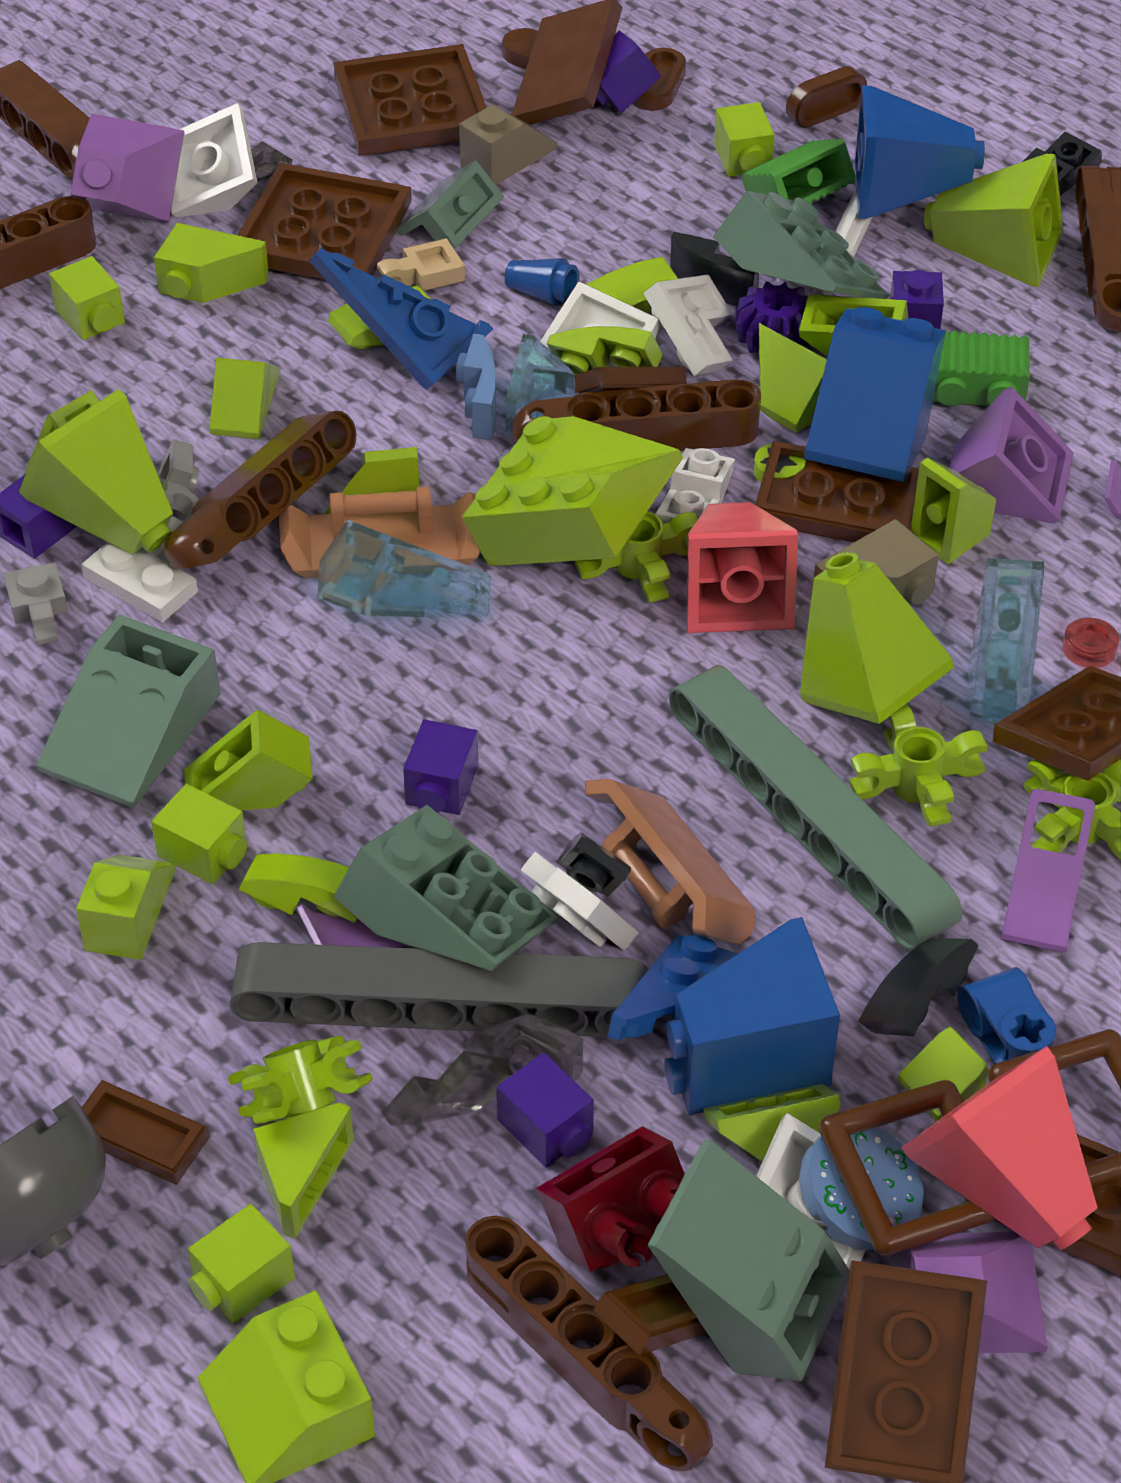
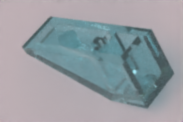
(397, 579)
(1005, 639)

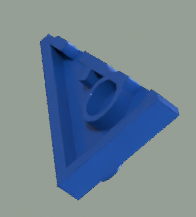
(411, 326)
(655, 994)

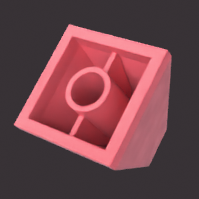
(741, 570)
(1015, 1154)

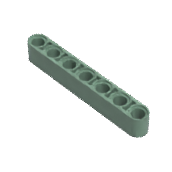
(816, 807)

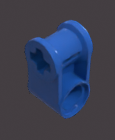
(1006, 1015)

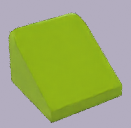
(946, 1059)

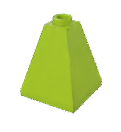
(1003, 219)
(101, 477)
(866, 643)

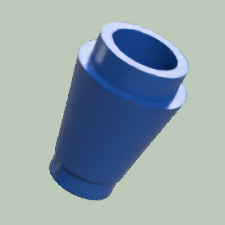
(543, 278)

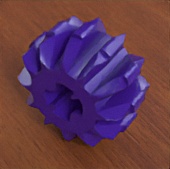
(773, 307)

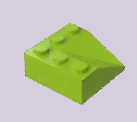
(568, 493)

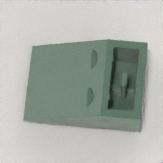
(790, 243)
(130, 710)
(441, 894)
(749, 1266)

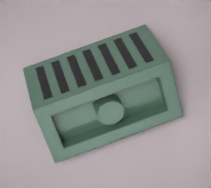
(455, 205)

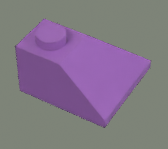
(128, 167)
(1016, 459)
(1012, 1298)

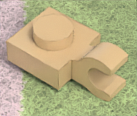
(426, 265)

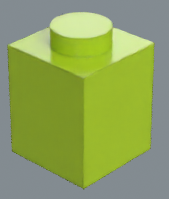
(743, 137)
(87, 298)
(200, 834)
(240, 1264)

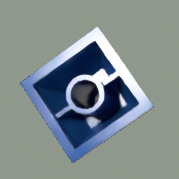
(908, 153)

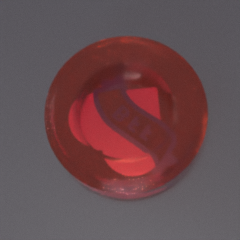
(1090, 642)

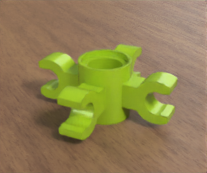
(643, 554)
(918, 765)
(1066, 824)
(299, 1079)

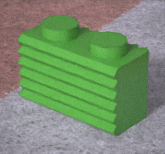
(804, 172)
(980, 367)

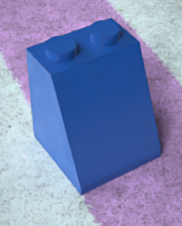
(876, 393)
(754, 1024)

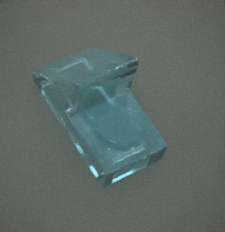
(536, 376)

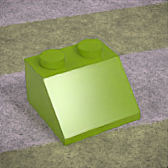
(287, 1392)

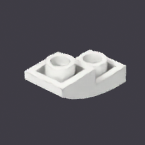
(696, 482)

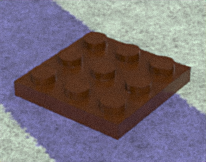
(408, 98)
(325, 210)

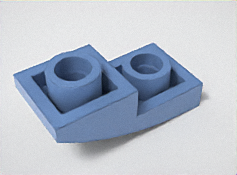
(478, 375)

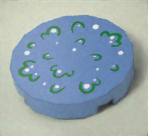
(890, 1171)

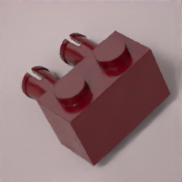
(613, 1200)

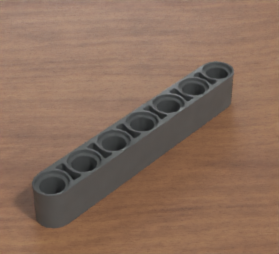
(425, 988)

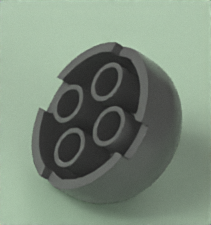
(48, 1181)

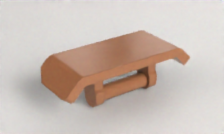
(397, 514)
(719, 906)

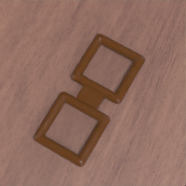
(944, 1095)

